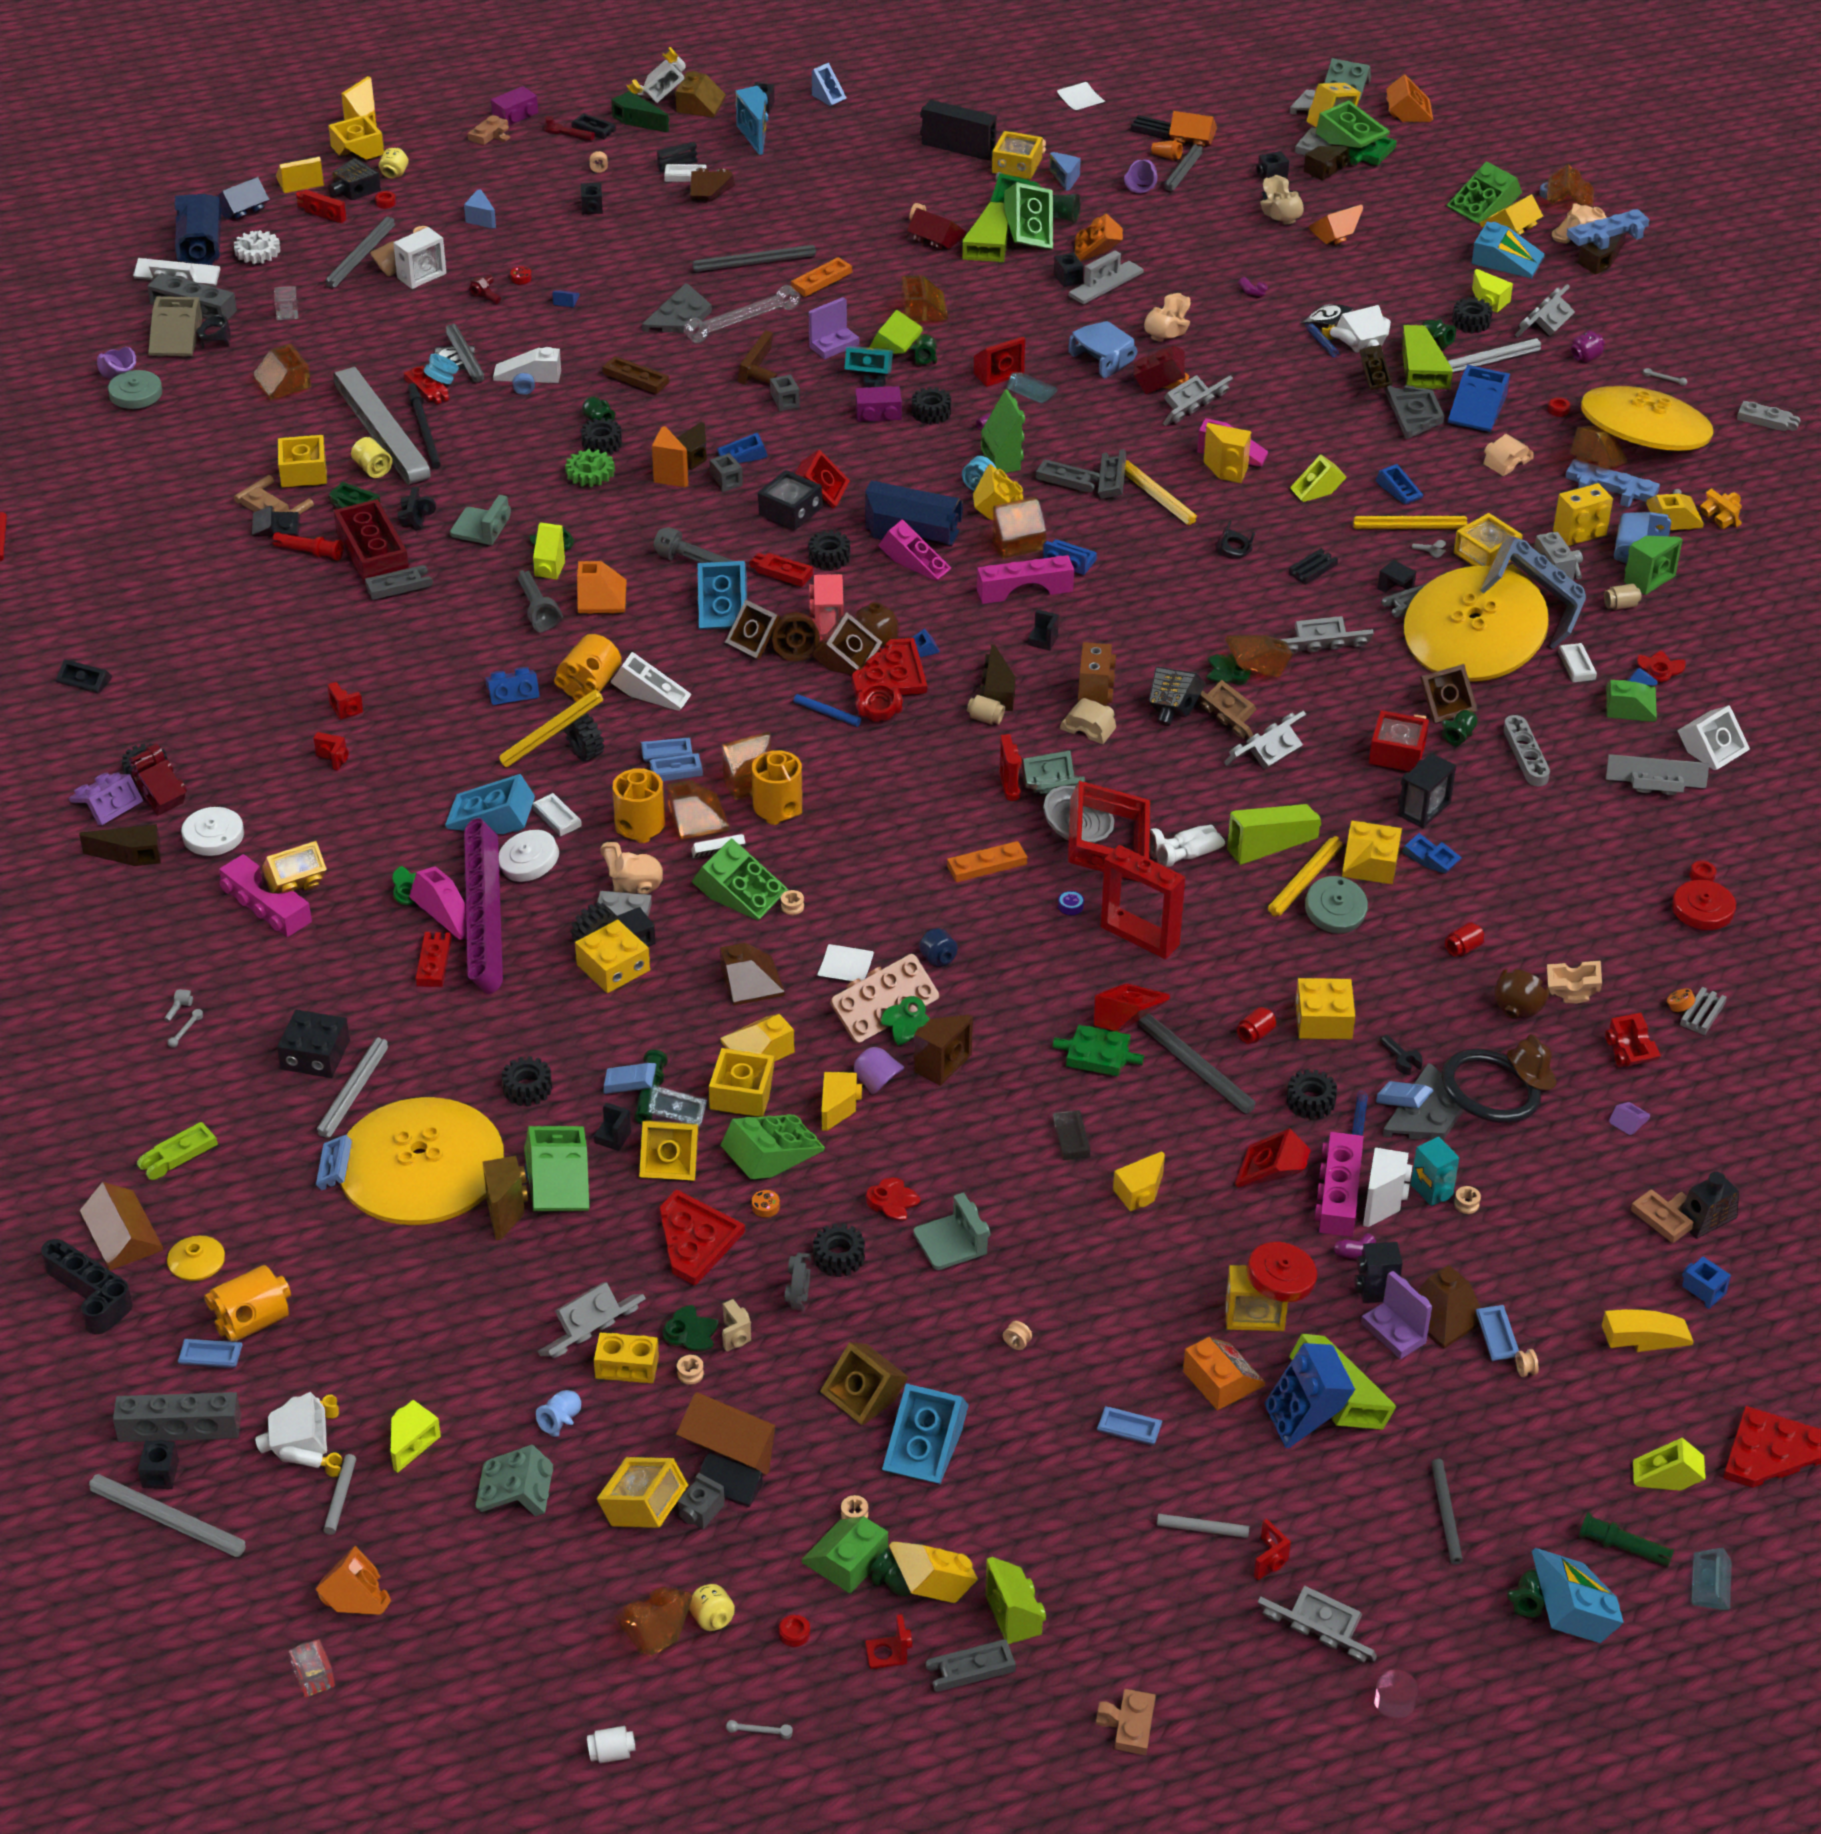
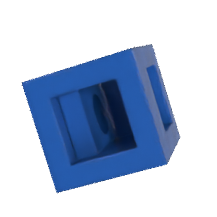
(1706, 1281)

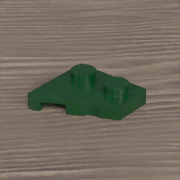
(348, 495)

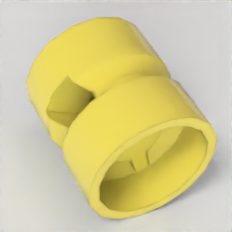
(371, 457)

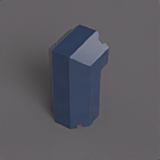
(198, 228)
(927, 513)

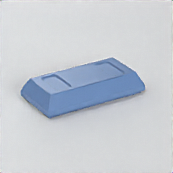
(665, 748)
(629, 1078)
(1403, 1094)
(1497, 1332)
(210, 1353)
(1129, 1426)

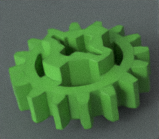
(590, 468)

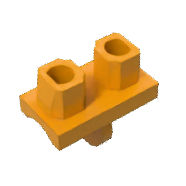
(1725, 506)

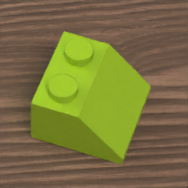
(1013, 1601)

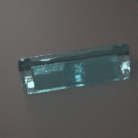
(1031, 387)
(676, 1105)
(1712, 1579)

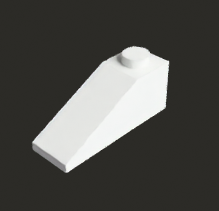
(541, 363)
(648, 684)

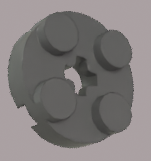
(800, 1281)

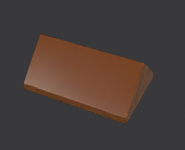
(119, 1226)
(728, 1432)

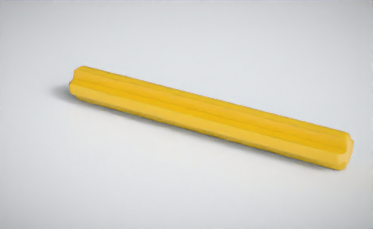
(1159, 494)
(1409, 522)
(551, 728)
(1305, 876)

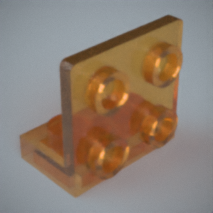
(1569, 181)

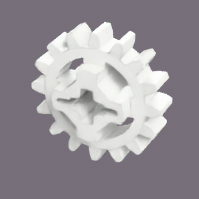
(257, 247)

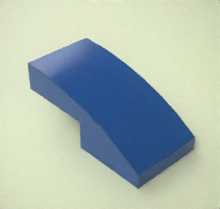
(1424, 852)

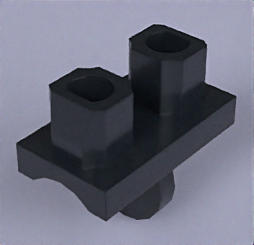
(415, 509)

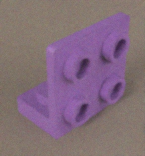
(829, 329)
(108, 796)
(1401, 1319)

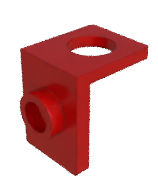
(1276, 1556)
(897, 1644)

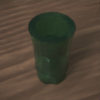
(1066, 207)

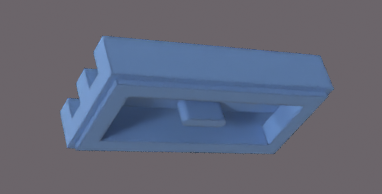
(677, 767)
(337, 1159)

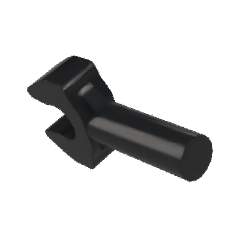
(879, 381)
(1404, 1057)

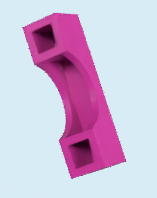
(997, 581)
(283, 911)

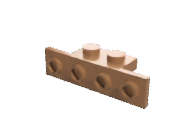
(1229, 707)

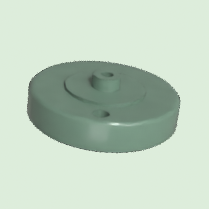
(135, 389)
(1336, 904)

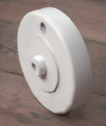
(212, 831)
(528, 855)

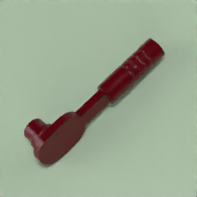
(552, 127)

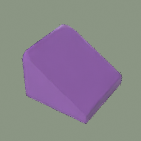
(1628, 1117)

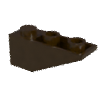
(1599, 260)
(1375, 367)
(998, 680)
(125, 845)

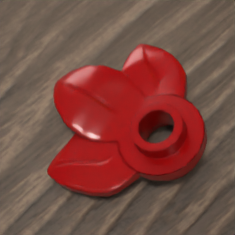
(1660, 666)
(892, 1198)

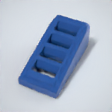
(747, 449)
(1393, 475)

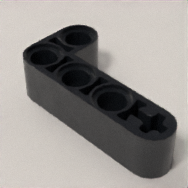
(104, 1292)

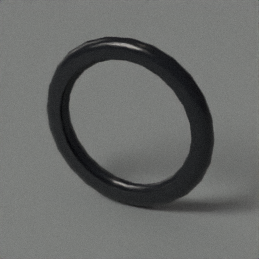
(1476, 1109)

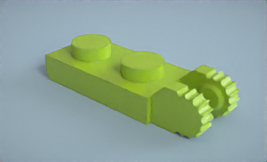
(177, 1150)

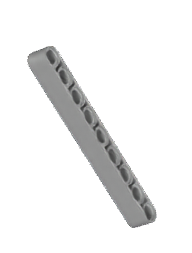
(381, 425)

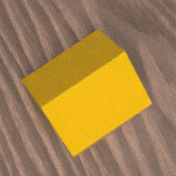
(300, 175)

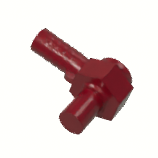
(480, 287)

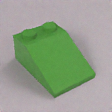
(1349, 126)
(1030, 215)

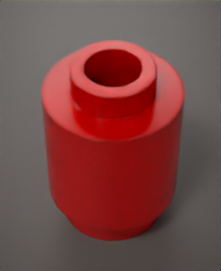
(1464, 939)
(1256, 1025)

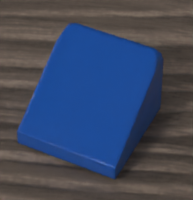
(565, 298)
(925, 644)
(1642, 677)

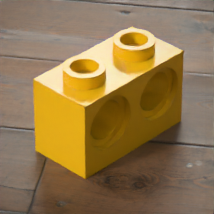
(626, 1357)

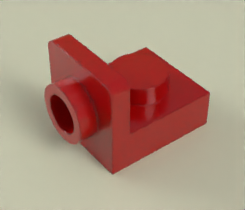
(342, 703)
(332, 748)

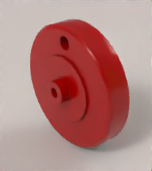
(1704, 905)
(1281, 1271)

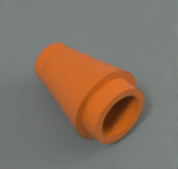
(1168, 149)

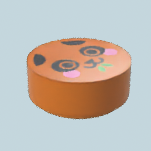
(1681, 1000)
(765, 1203)

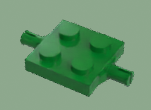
(1374, 152)
(1098, 1050)

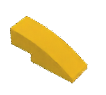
(1645, 1330)

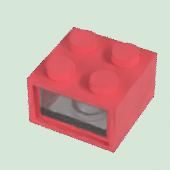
(826, 602)

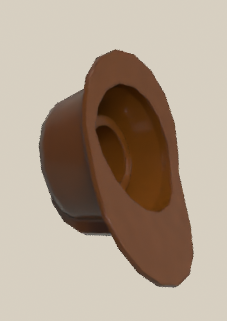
(1533, 1062)

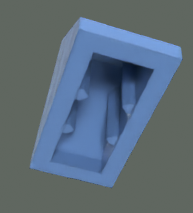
(826, 86)
(1065, 169)
(479, 210)

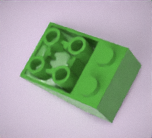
(1486, 193)
(1004, 435)
(739, 881)
(769, 1144)
(557, 1168)

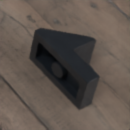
(268, 522)

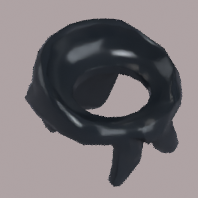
(222, 334)
(1226, 550)

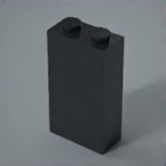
(958, 129)

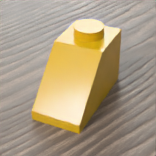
(839, 1097)
(1139, 1181)

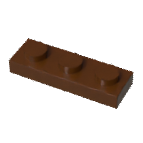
(635, 375)

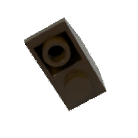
(1326, 161)
(695, 442)

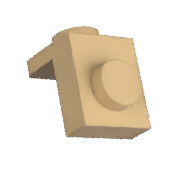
(738, 1326)

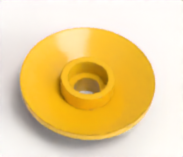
(195, 1258)

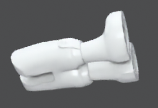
(1184, 845)

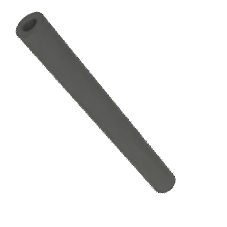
(1447, 1511)

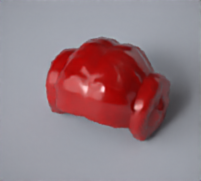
(879, 702)

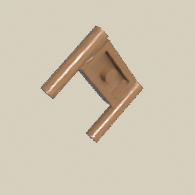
(256, 498)

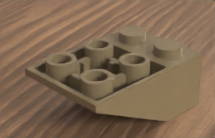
(174, 326)

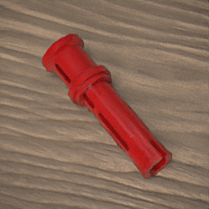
(317, 546)

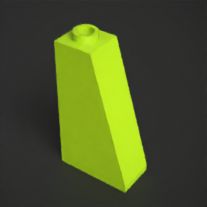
(988, 235)
(1423, 360)
(1270, 830)
(1367, 1405)

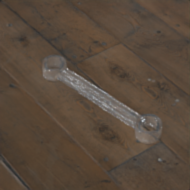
(741, 314)

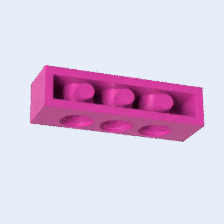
(1341, 1184)

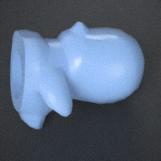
(558, 1411)

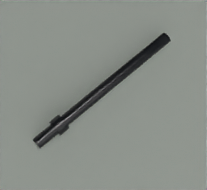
(416, 401)

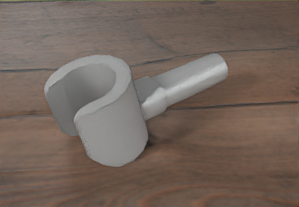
(1434, 549)
(1577, 553)
(181, 997)

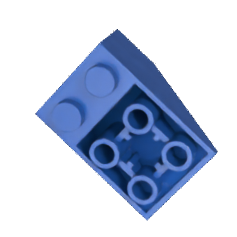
(1479, 398)
(1308, 1392)

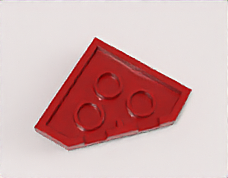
(895, 665)
(696, 1235)
(1771, 1448)

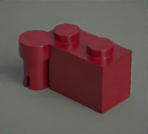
(156, 780)

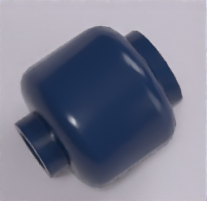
(938, 947)

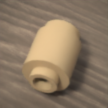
(1622, 597)
(986, 710)

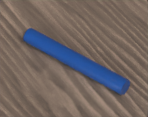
(827, 710)

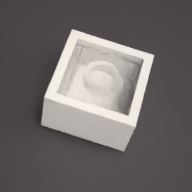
(420, 257)

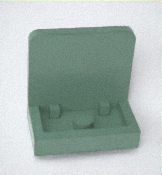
(1350, 73)
(482, 524)
(1049, 771)
(955, 1236)
(516, 1476)

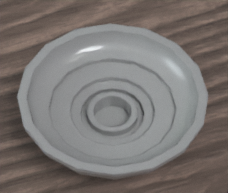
(1095, 823)

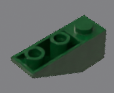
(637, 112)

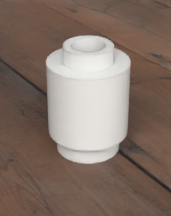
(611, 1744)

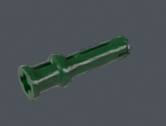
(660, 1059)
(1611, 1535)

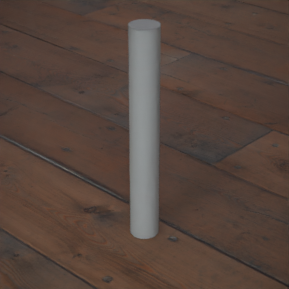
(339, 1494)
(1203, 1525)

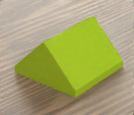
(897, 333)

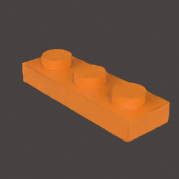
(821, 276)
(987, 861)

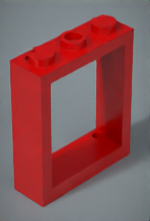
(1110, 801)
(1130, 927)

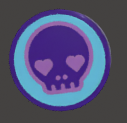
(1071, 902)

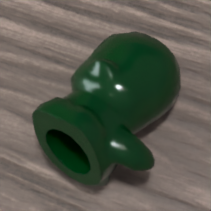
(1441, 332)
(924, 349)
(596, 408)
(1460, 728)
(887, 1569)
(1528, 1597)

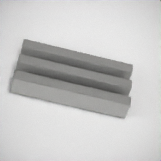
(1710, 998)

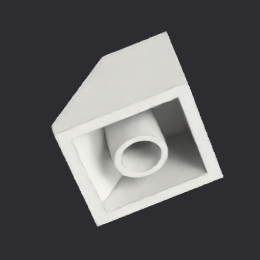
(1714, 737)
(1386, 1185)

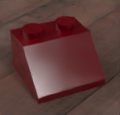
(934, 229)
(1160, 369)

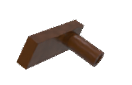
(750, 365)

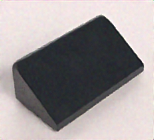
(83, 676)
(739, 1481)

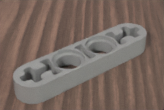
(1531, 749)

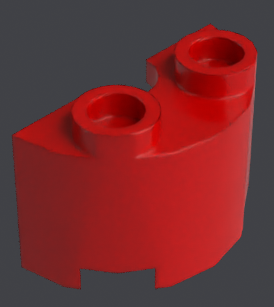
(1631, 1040)

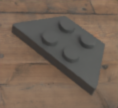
(678, 311)
(1414, 409)
(1432, 1118)

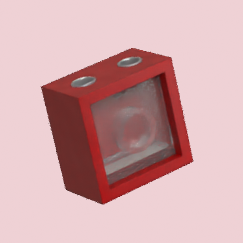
(1398, 741)

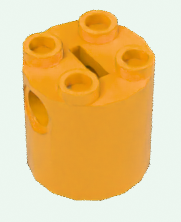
(588, 666)
(777, 786)
(638, 804)
(249, 1303)

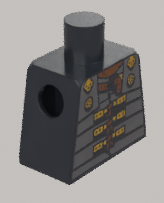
(354, 180)
(1174, 693)
(1711, 1204)

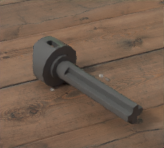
(674, 545)
(543, 610)

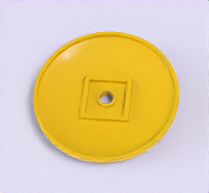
(1647, 417)
(1490, 645)
(427, 1187)

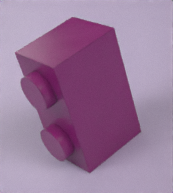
(515, 105)
(878, 404)

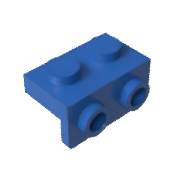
(1081, 558)
(512, 686)

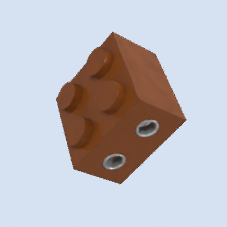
(1096, 673)

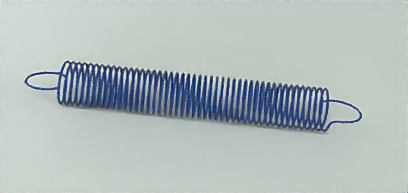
(1323, 338)
(1361, 1117)

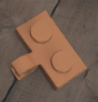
(490, 128)
(1663, 1215)
(1132, 1720)

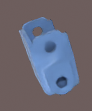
(1106, 344)
(1636, 526)

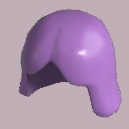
(1142, 173)
(116, 362)
(876, 1068)

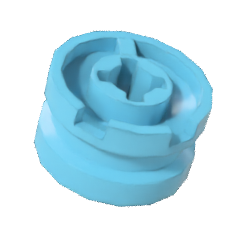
(441, 368)
(974, 471)

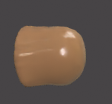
(385, 258)

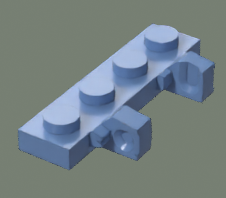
(1602, 229)
(1620, 483)

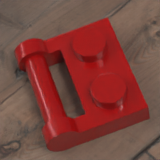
(1009, 767)

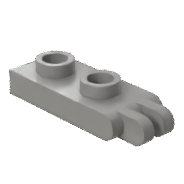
(1768, 416)

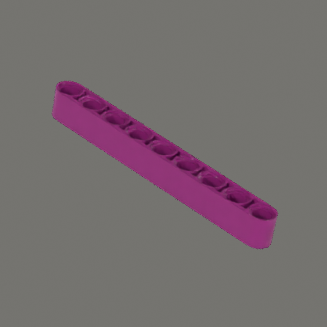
(483, 906)

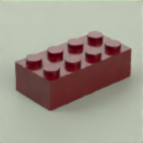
(370, 539)

